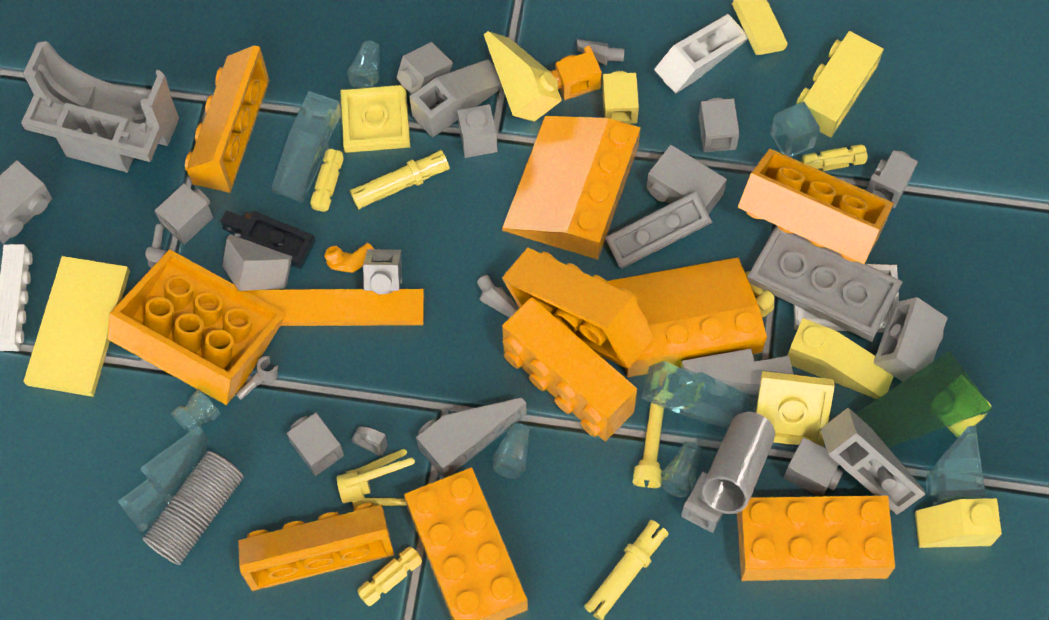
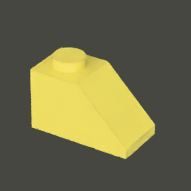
(959, 524)

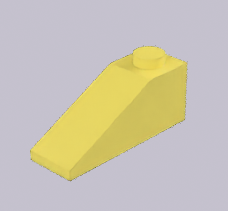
(526, 83)
(837, 358)

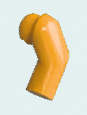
(346, 261)

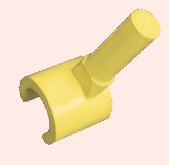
(764, 298)

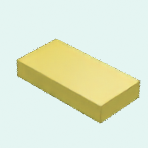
(760, 26)

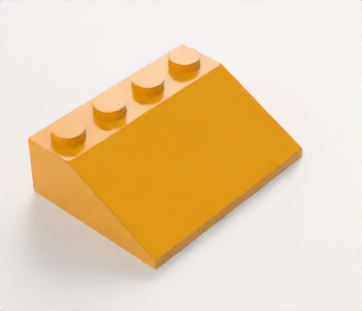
(573, 183)
(696, 313)
(195, 326)

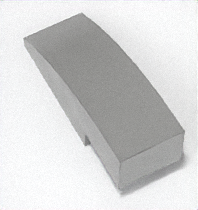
(738, 369)

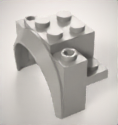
(94, 117)

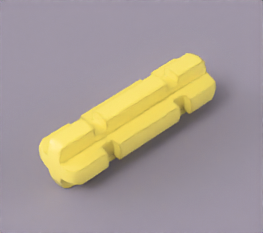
(837, 158)
(326, 180)
(389, 576)

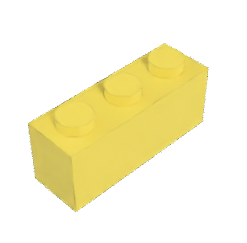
(840, 81)

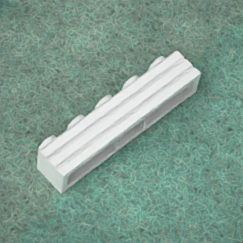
(13, 295)

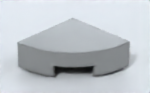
(370, 440)

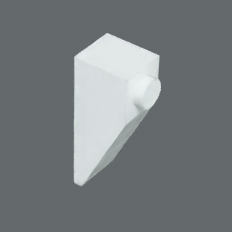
(700, 53)

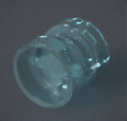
(196, 412)

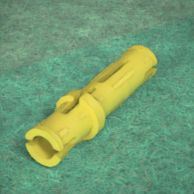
(402, 178)
(636, 557)

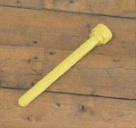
(649, 468)

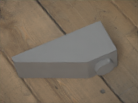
(464, 434)
(870, 460)

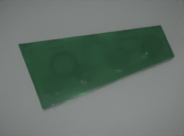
(925, 403)

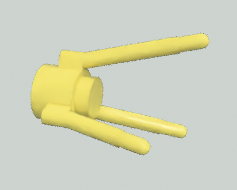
(356, 484)

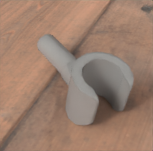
(154, 252)
(259, 377)

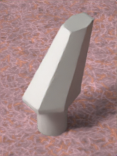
(601, 51)
(496, 297)

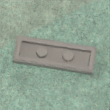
(658, 229)

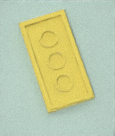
(76, 326)

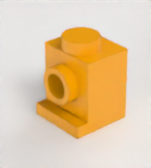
(577, 74)

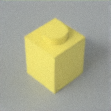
(620, 97)

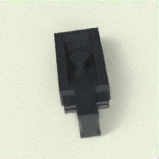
(270, 234)

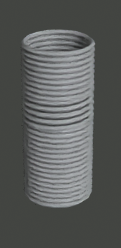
(738, 462)
(195, 507)

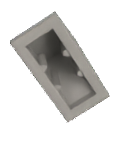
(254, 265)

